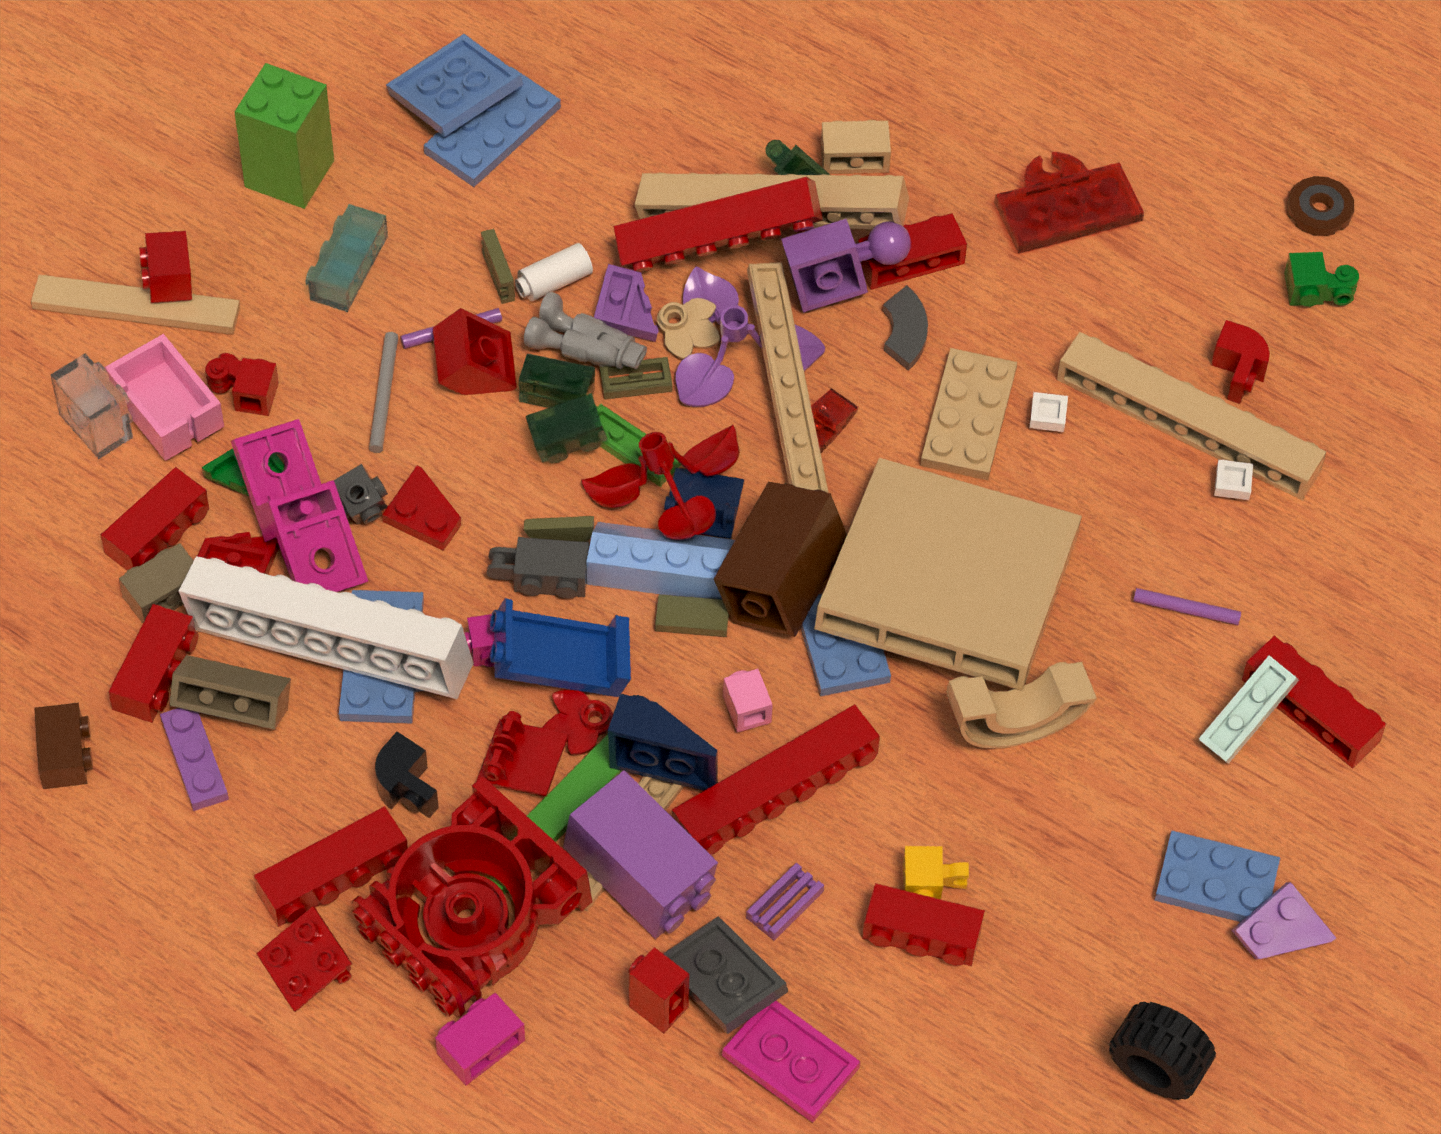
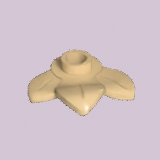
(693, 328)

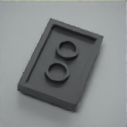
(726, 975)

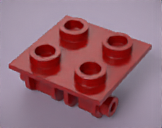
(523, 756)
(305, 959)

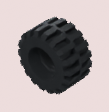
(1162, 1050)

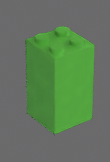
(284, 135)

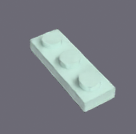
(1248, 709)

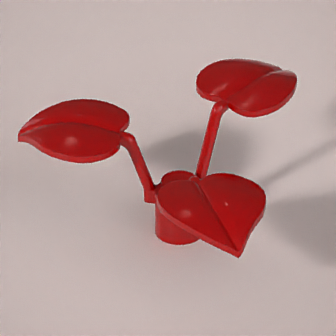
(710, 457)

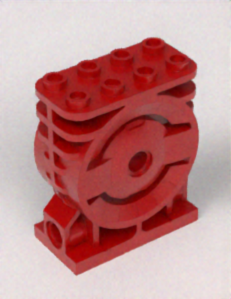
(487, 840)

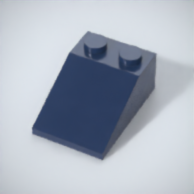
(658, 745)

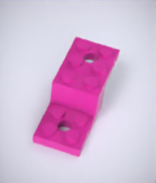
(299, 507)

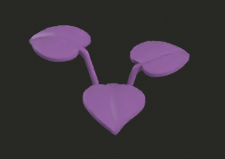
(698, 376)

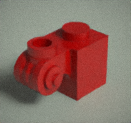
(252, 382)

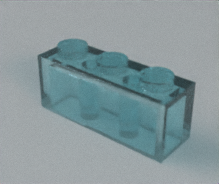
(347, 257)

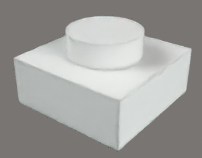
(1048, 412)
(1233, 479)

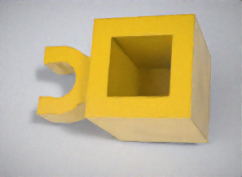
(927, 874)

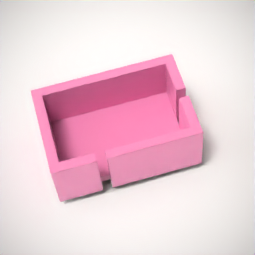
(166, 397)

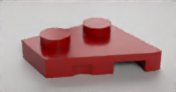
(423, 511)
(241, 551)

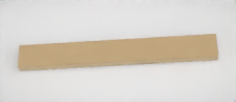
(786, 376)

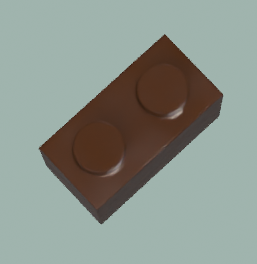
(61, 745)

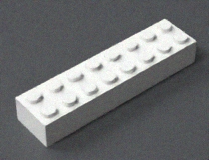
(327, 626)

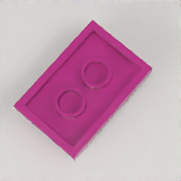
(791, 1059)

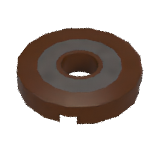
(1325, 191)

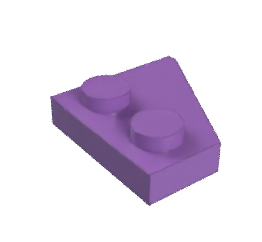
(625, 304)
(1282, 925)

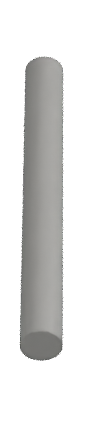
(383, 392)

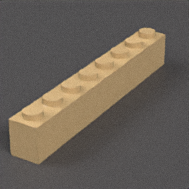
(858, 198)
(1190, 415)

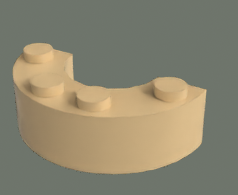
(1016, 715)

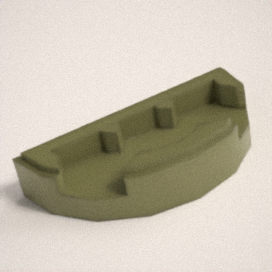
(560, 528)

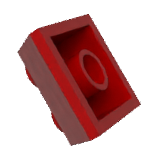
(473, 355)

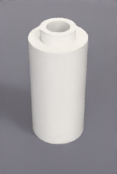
(553, 272)

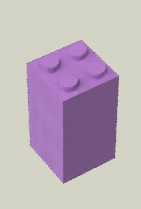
(640, 855)

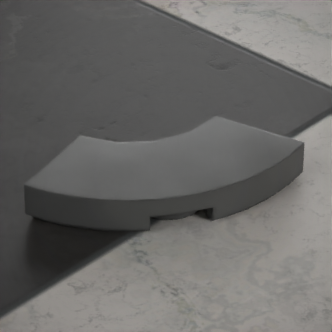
(908, 325)

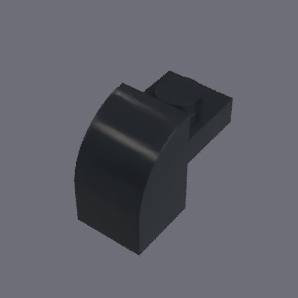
(398, 775)

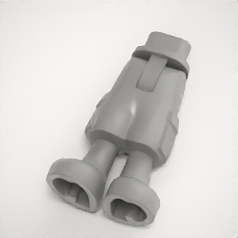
(583, 338)

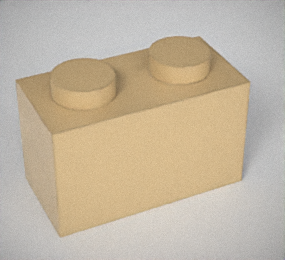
(855, 147)

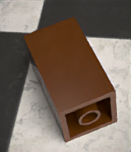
(781, 558)

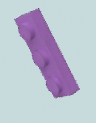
(194, 758)

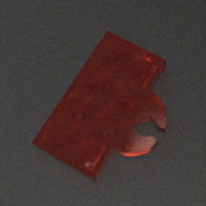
(1067, 202)

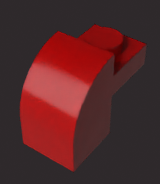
(1244, 354)

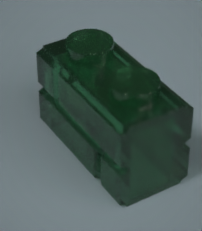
(553, 381)
(567, 429)

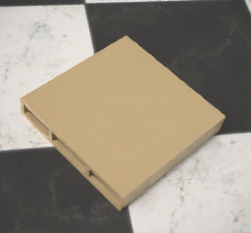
(948, 573)

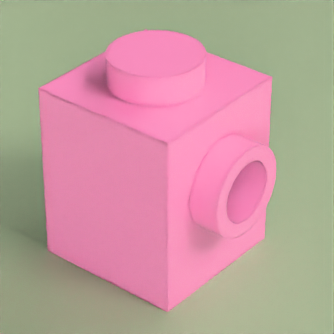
(747, 700)

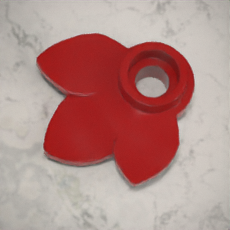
(574, 716)

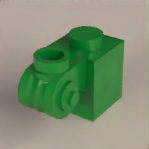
(1312, 285)

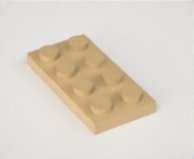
(968, 414)

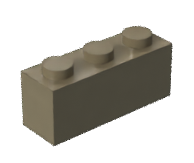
(230, 692)

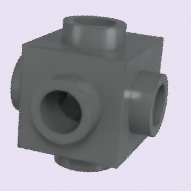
(361, 495)

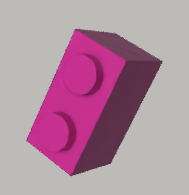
(479, 1038)

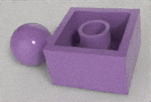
(828, 261)

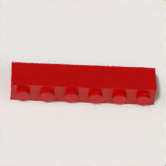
(718, 224)
(779, 780)

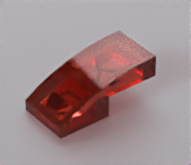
(831, 416)

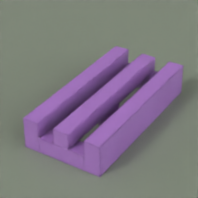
(795, 911)

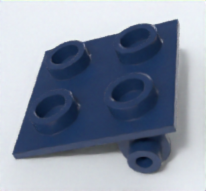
(720, 489)

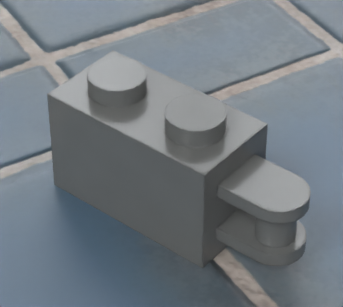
(542, 566)

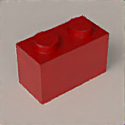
(167, 266)
(658, 989)

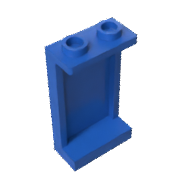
(561, 651)

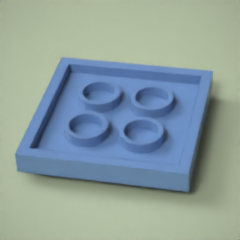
(454, 84)

